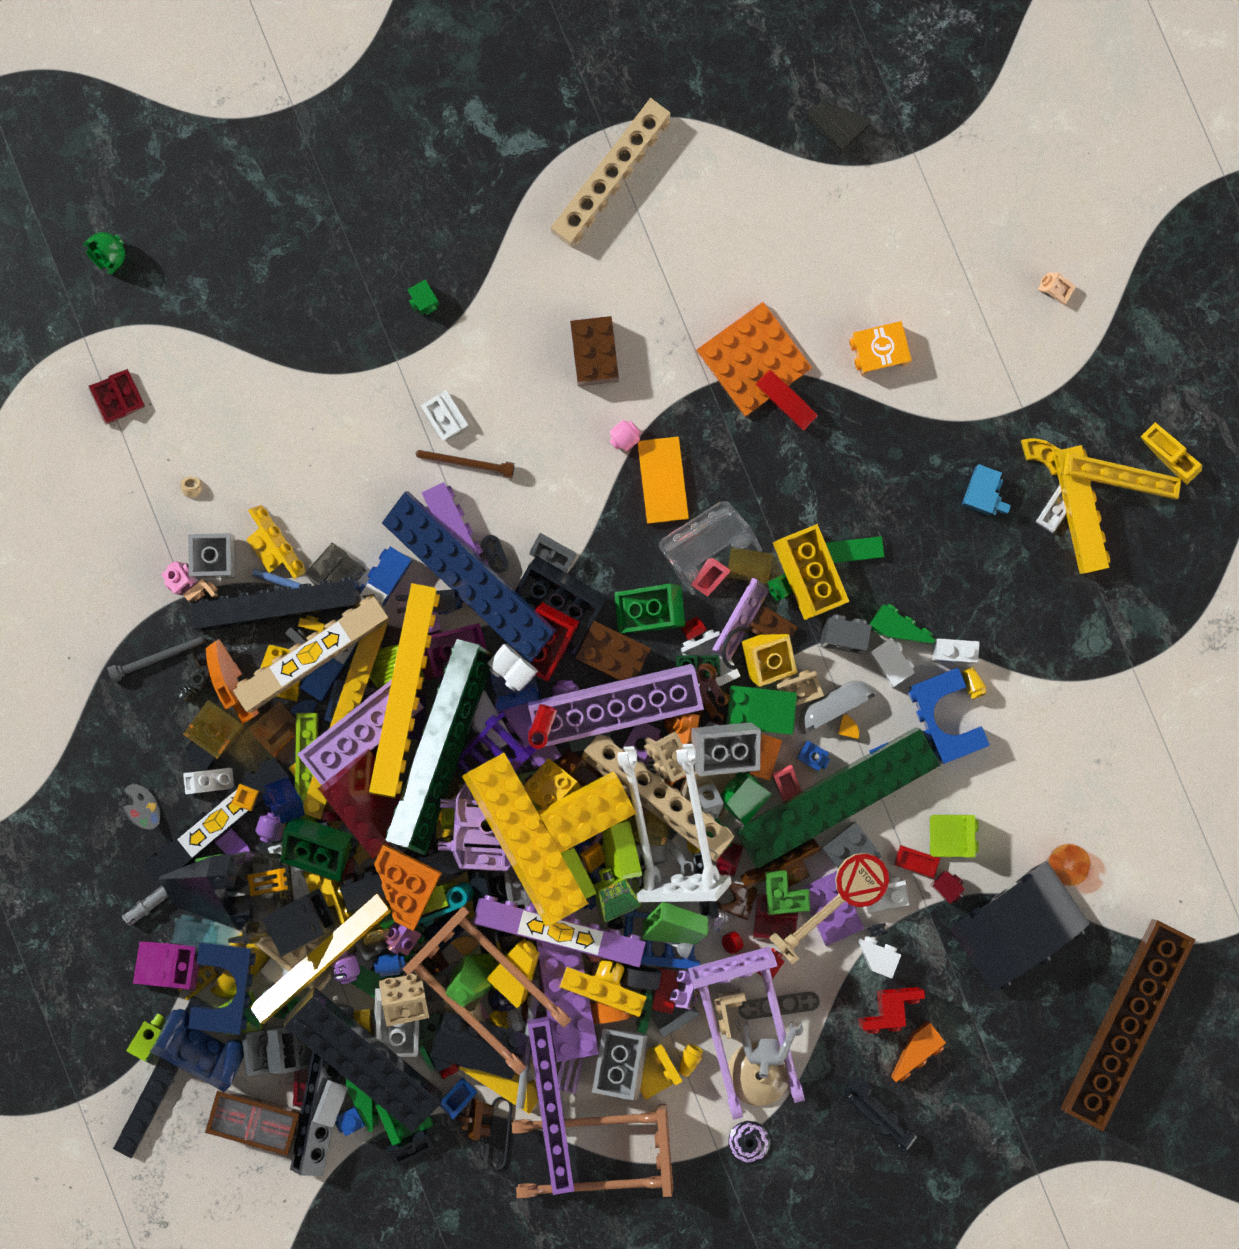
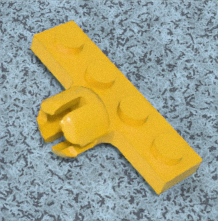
(604, 987)

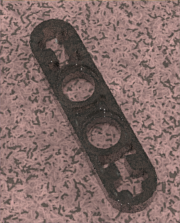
(780, 998)

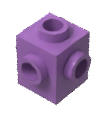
(401, 939)

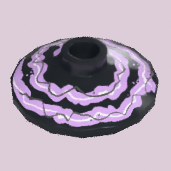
(741, 1133)

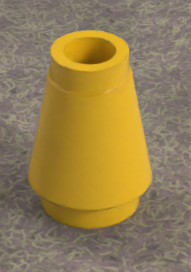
(974, 685)
(690, 1059)

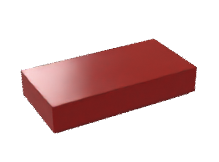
(917, 861)
(662, 995)

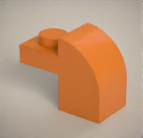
(605, 1014)

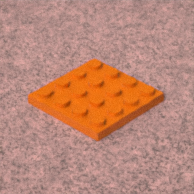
(747, 352)

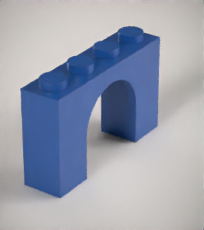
(926, 696)

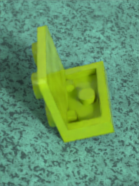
(953, 835)

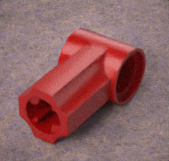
(542, 724)

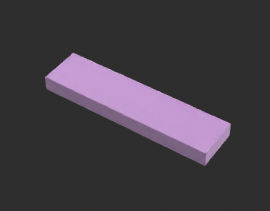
(742, 617)

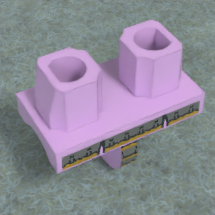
(687, 994)

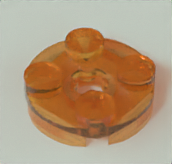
(1080, 867)

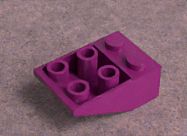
(167, 965)

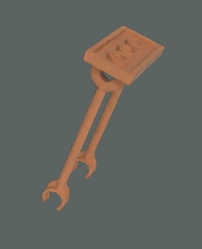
(431, 949)
(662, 1142)

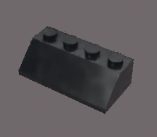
(492, 884)
(463, 1046)

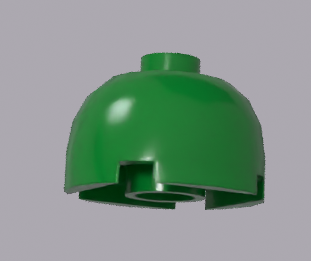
(105, 251)

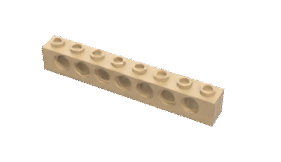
(650, 112)
(659, 807)

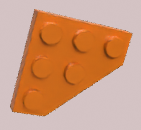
(405, 884)

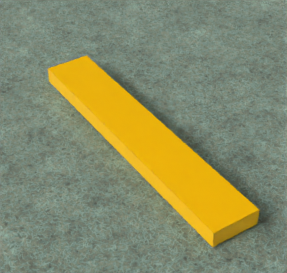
(1122, 476)

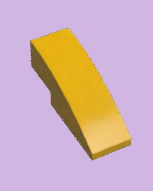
(1172, 453)

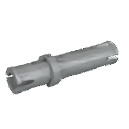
(143, 907)

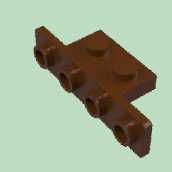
(790, 861)

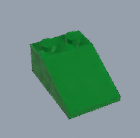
(650, 609)
(767, 709)

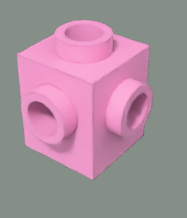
(178, 578)

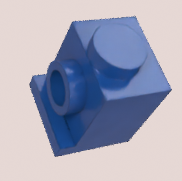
(805, 756)

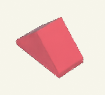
(710, 576)
(786, 782)

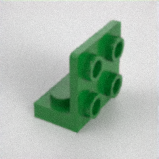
(396, 1130)

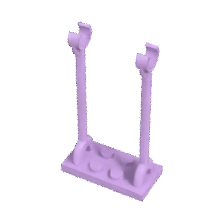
(722, 972)

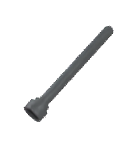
(117, 672)

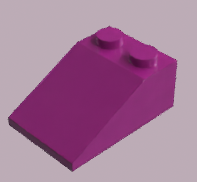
(441, 646)

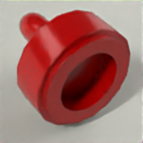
(732, 942)

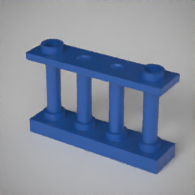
(668, 958)

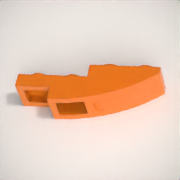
(224, 678)

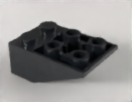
(299, 922)

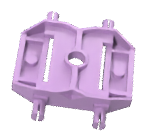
(468, 831)

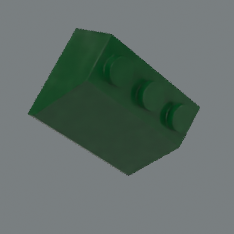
(316, 848)

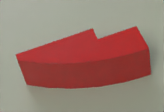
(786, 399)

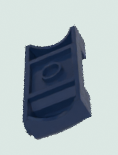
(198, 1051)

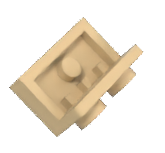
(805, 686)

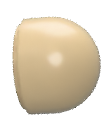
(191, 492)

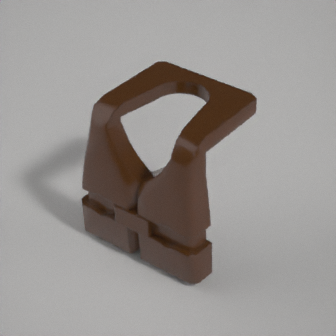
(742, 902)

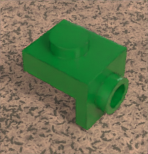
(780, 587)

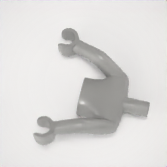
(659, 857)
(767, 1050)

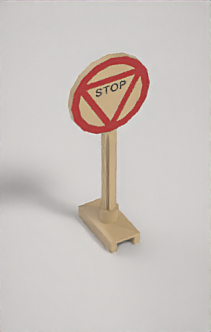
(859, 882)

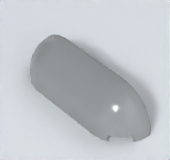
(834, 704)

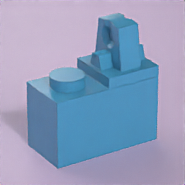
(981, 492)

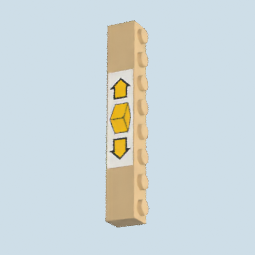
(312, 654)

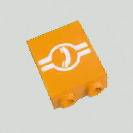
(880, 347)

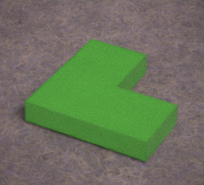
(780, 899)

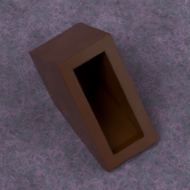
(578, 768)

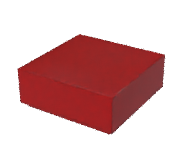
(693, 628)

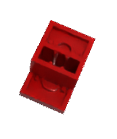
(891, 1009)

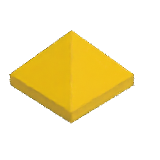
(498, 1018)

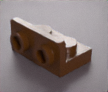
(768, 622)

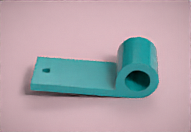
(456, 898)

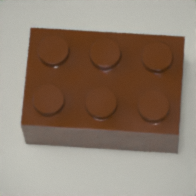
(594, 351)
(612, 653)

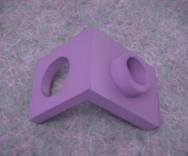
(231, 843)

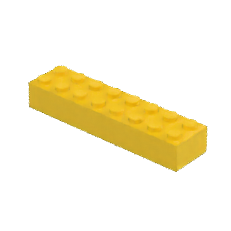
(525, 840)

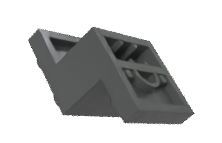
(274, 1052)

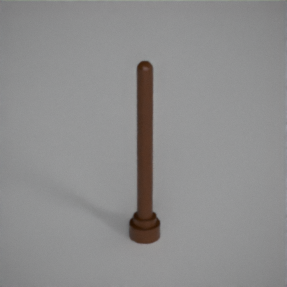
(505, 469)

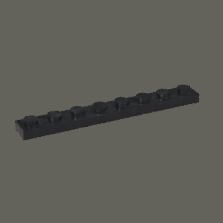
(149, 1100)

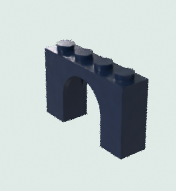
(238, 962)

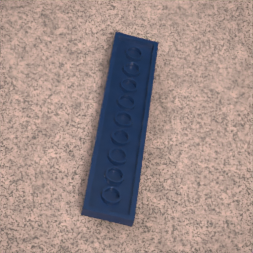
(468, 576)

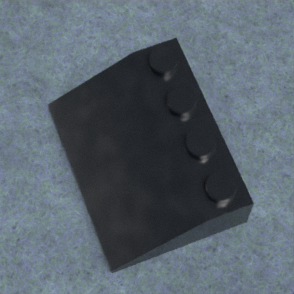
(564, 593)

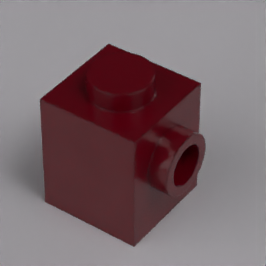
(948, 887)

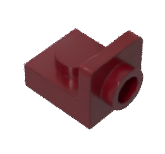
(729, 860)

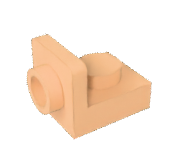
(1057, 287)
(198, 591)

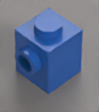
(349, 1121)

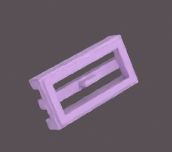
(565, 1088)

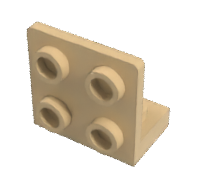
(665, 756)
(403, 999)
(733, 999)

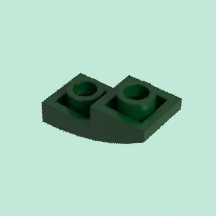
(697, 660)
(644, 1019)

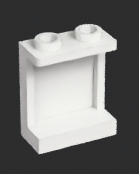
(704, 647)

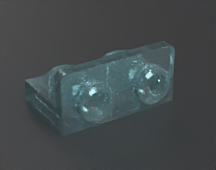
(192, 932)

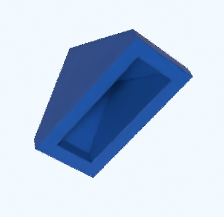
(457, 1097)

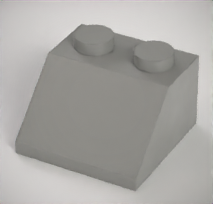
(212, 555)

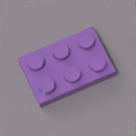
(839, 923)

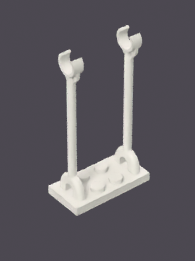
(678, 888)

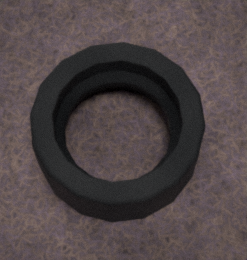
(641, 977)

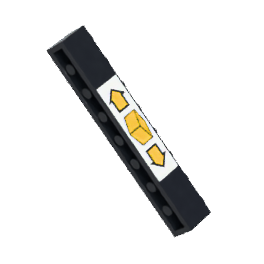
(212, 825)

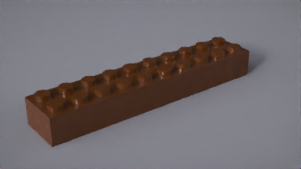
(1127, 1024)

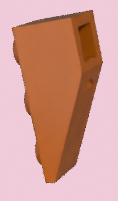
(918, 1048)

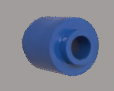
(389, 965)

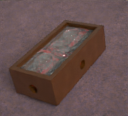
(253, 1121)

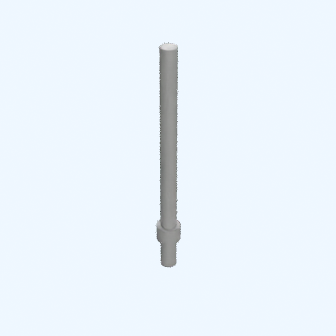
(526, 1056)

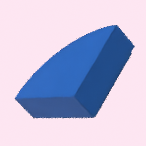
(305, 706)

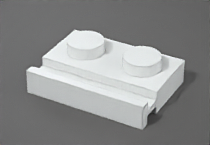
(444, 415)

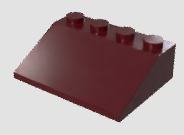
(363, 813)

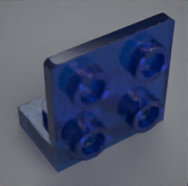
(508, 698)

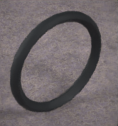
(726, 643)

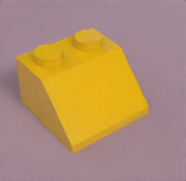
(769, 658)

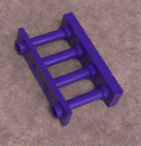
(521, 752)

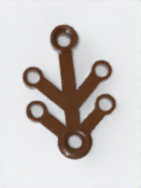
(705, 683)

